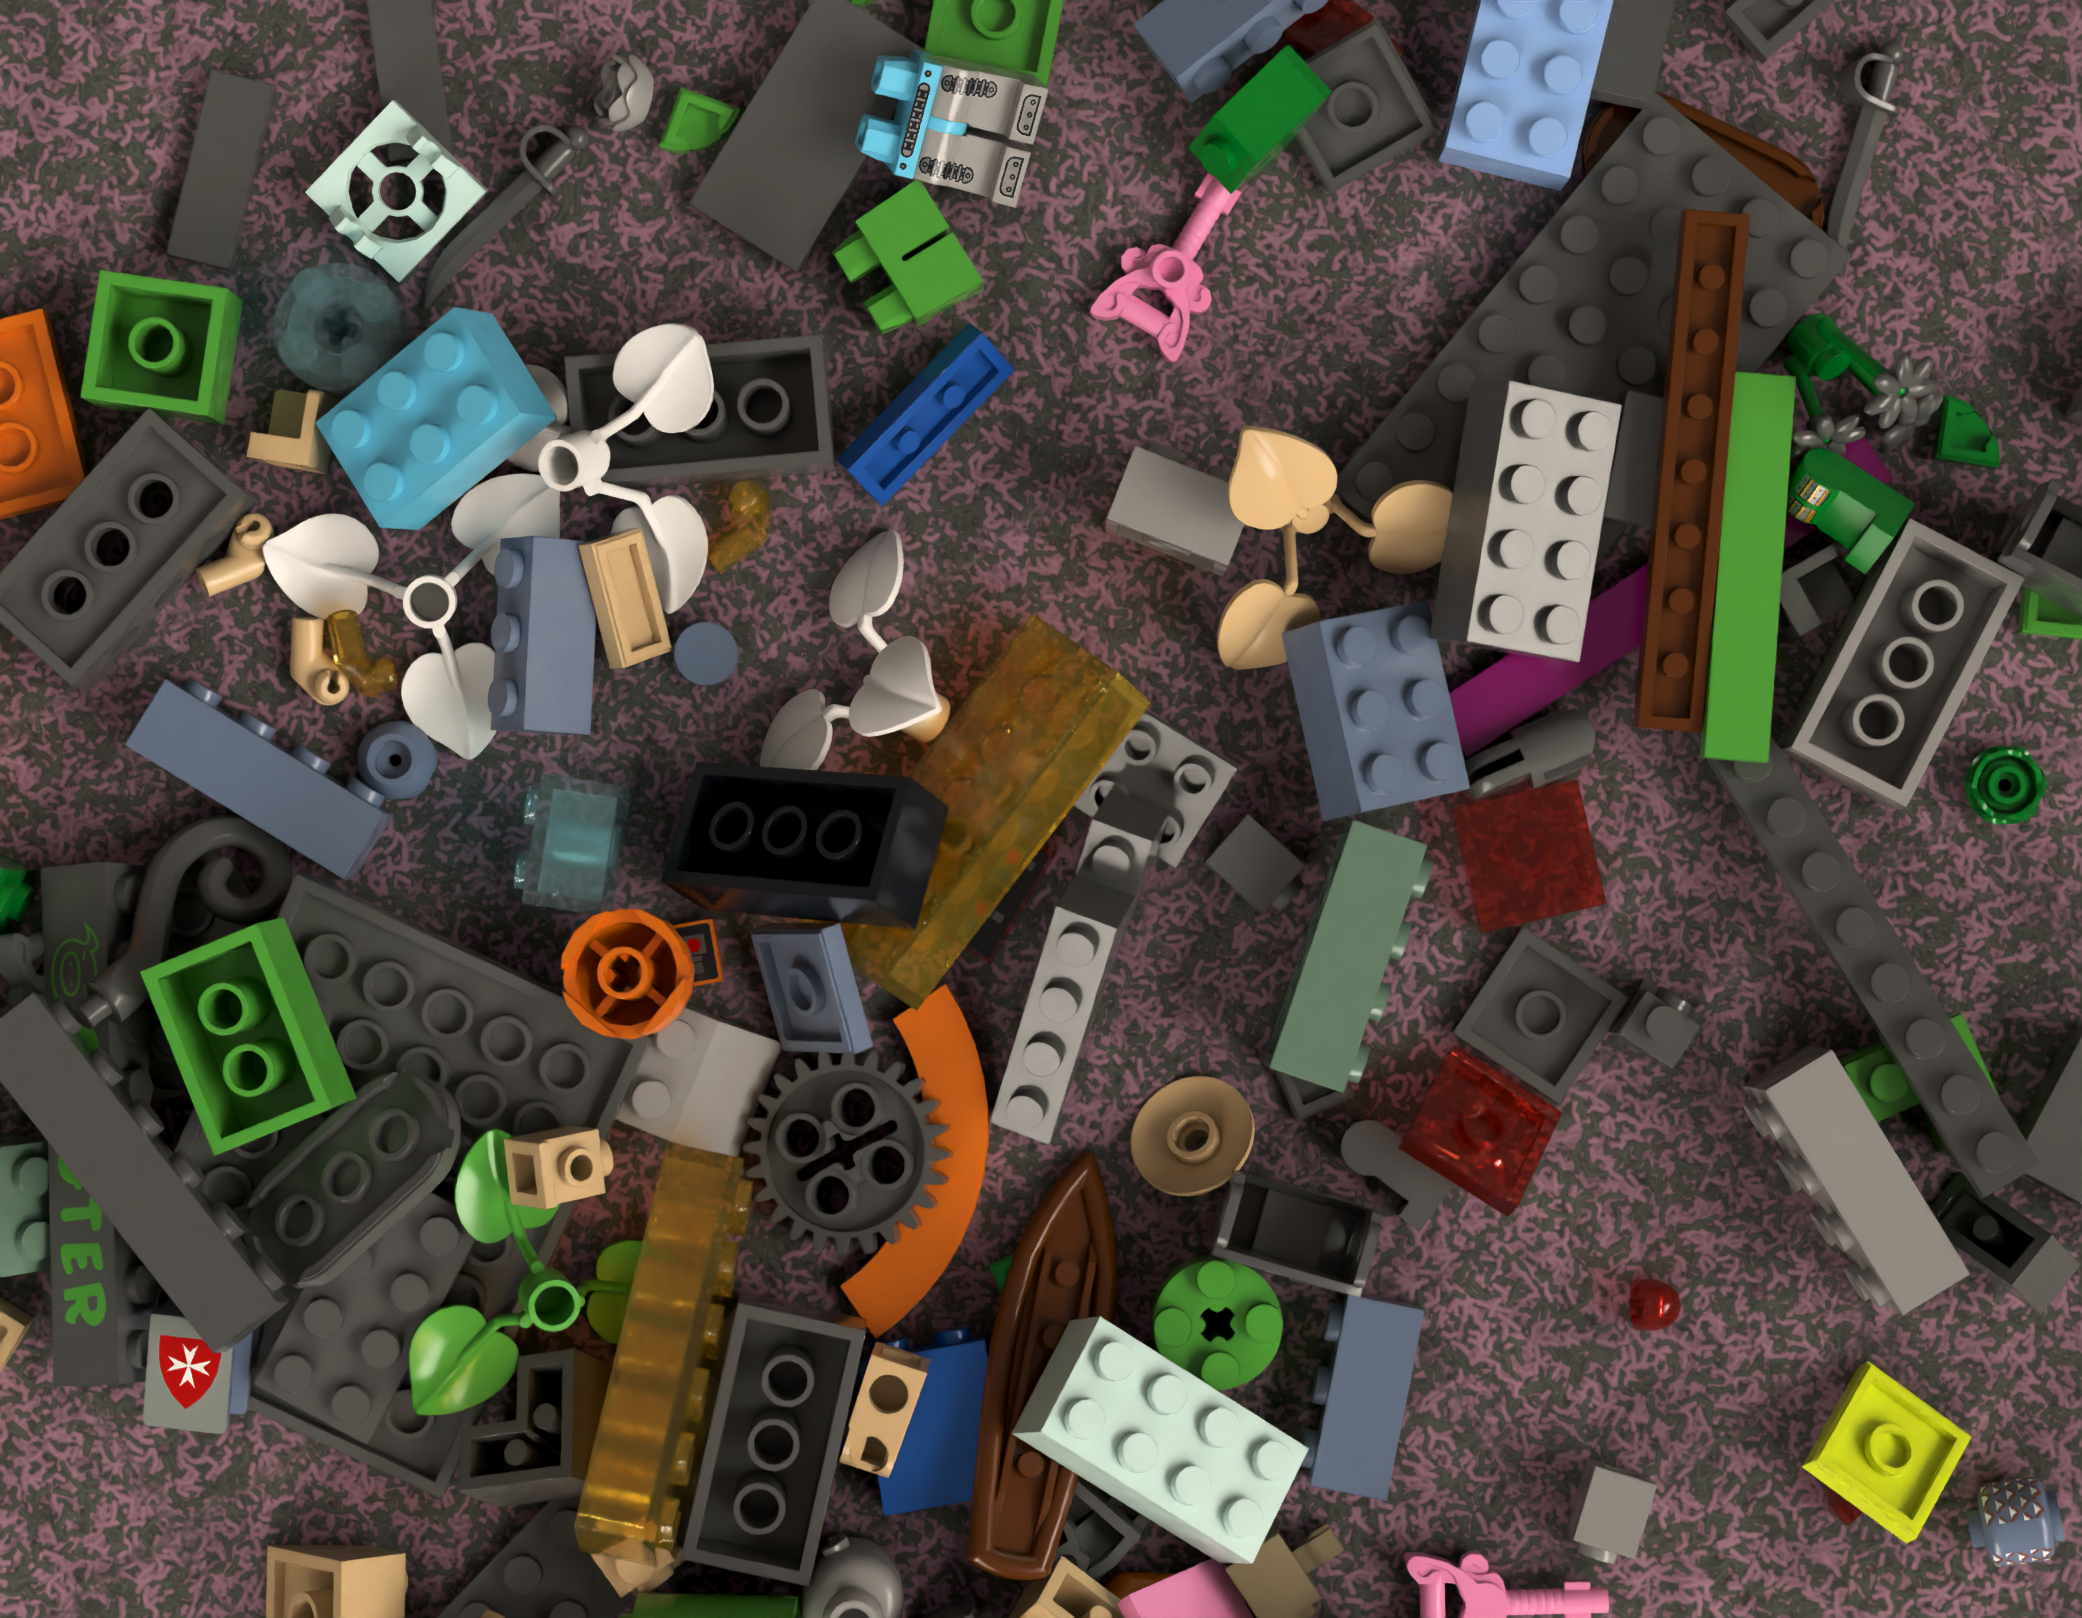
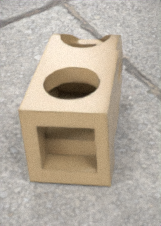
(884, 1408)

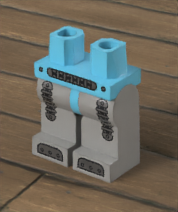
(931, 120)

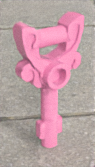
(1170, 272)
(1485, 1592)

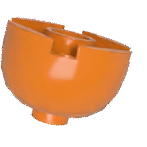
(627, 973)

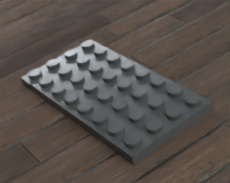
(1596, 296)

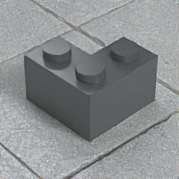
(549, 1443)

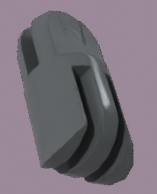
(1544, 753)

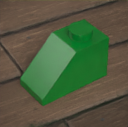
(1260, 120)

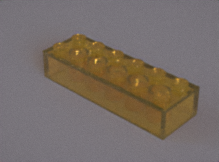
(1009, 776)
(661, 1355)

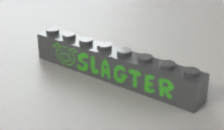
(97, 1280)

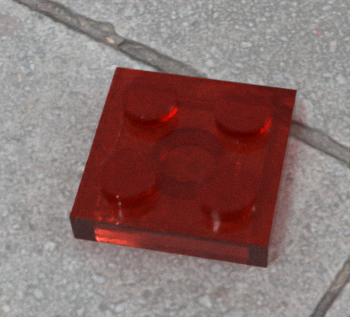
(1528, 856)
(1480, 1130)

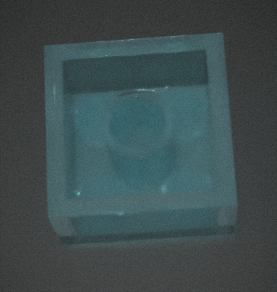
(573, 844)

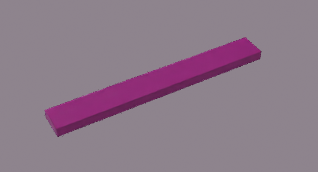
(1525, 685)

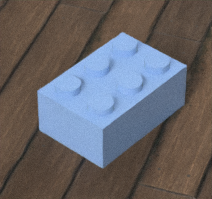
(1525, 88)

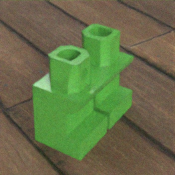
(917, 256)

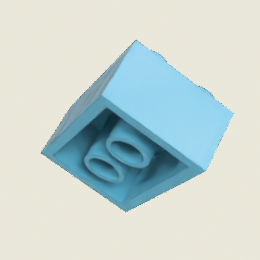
(436, 419)

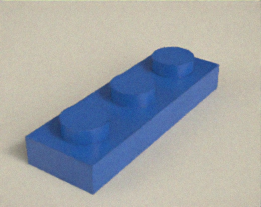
(925, 414)

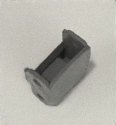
(2045, 546)
(1296, 1232)

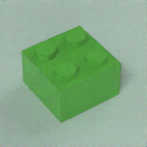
(161, 347)

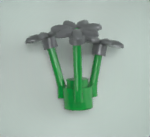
(1826, 352)

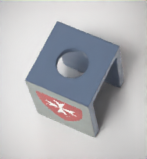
(187, 1381)

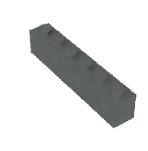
(134, 1174)

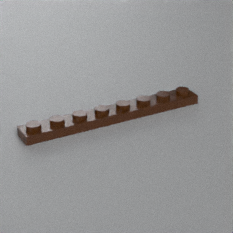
(1691, 470)

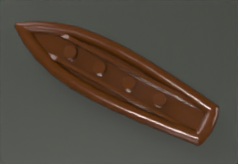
(1056, 1275)

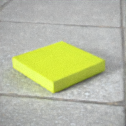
(1886, 1452)

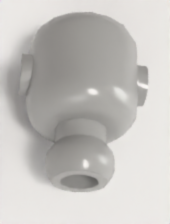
(853, 1581)

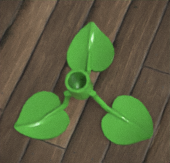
(459, 1356)

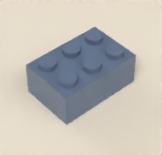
(1375, 710)

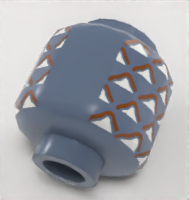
(2016, 1521)

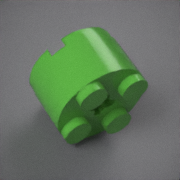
(1254, 1320)

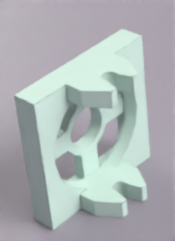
(333, 196)

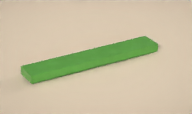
(1749, 571)

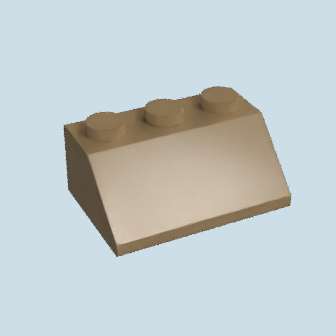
(335, 1582)

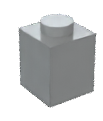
(1610, 1511)

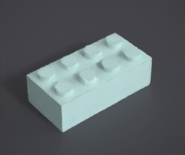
(1160, 1440)

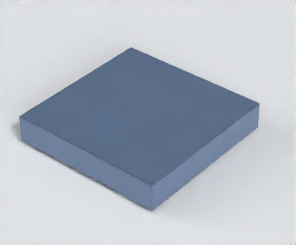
(811, 987)

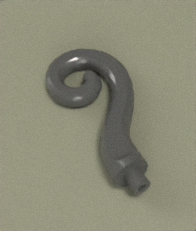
(120, 986)

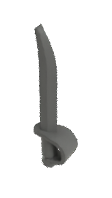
(1866, 134)
(506, 204)

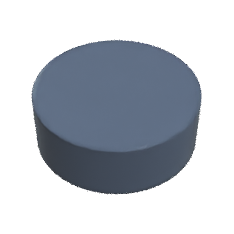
(706, 654)

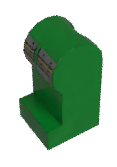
(1846, 505)

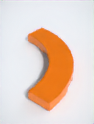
(953, 1073)

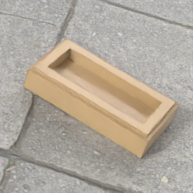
(625, 598)

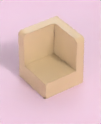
(293, 434)

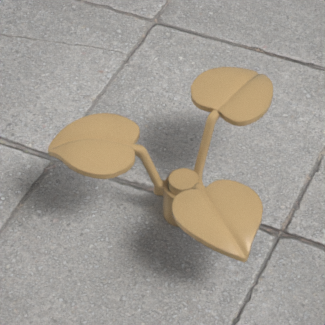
(1292, 488)

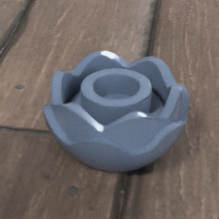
(417, 760)

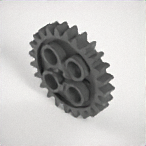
(873, 1200)

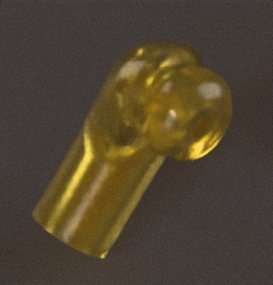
(748, 525)
(352, 660)

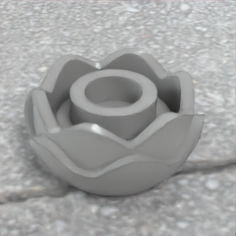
(625, 93)

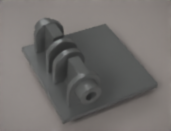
(1167, 771)

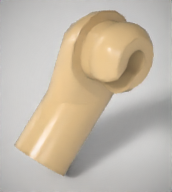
(243, 557)
(312, 666)

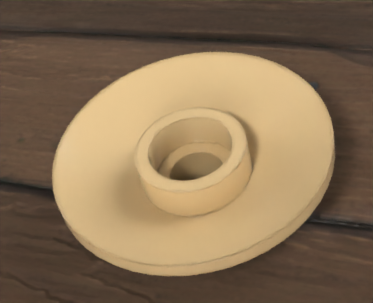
(1177, 1119)

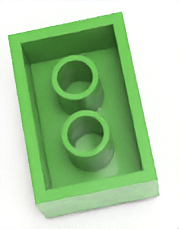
(248, 1035)

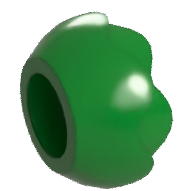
(2025, 782)

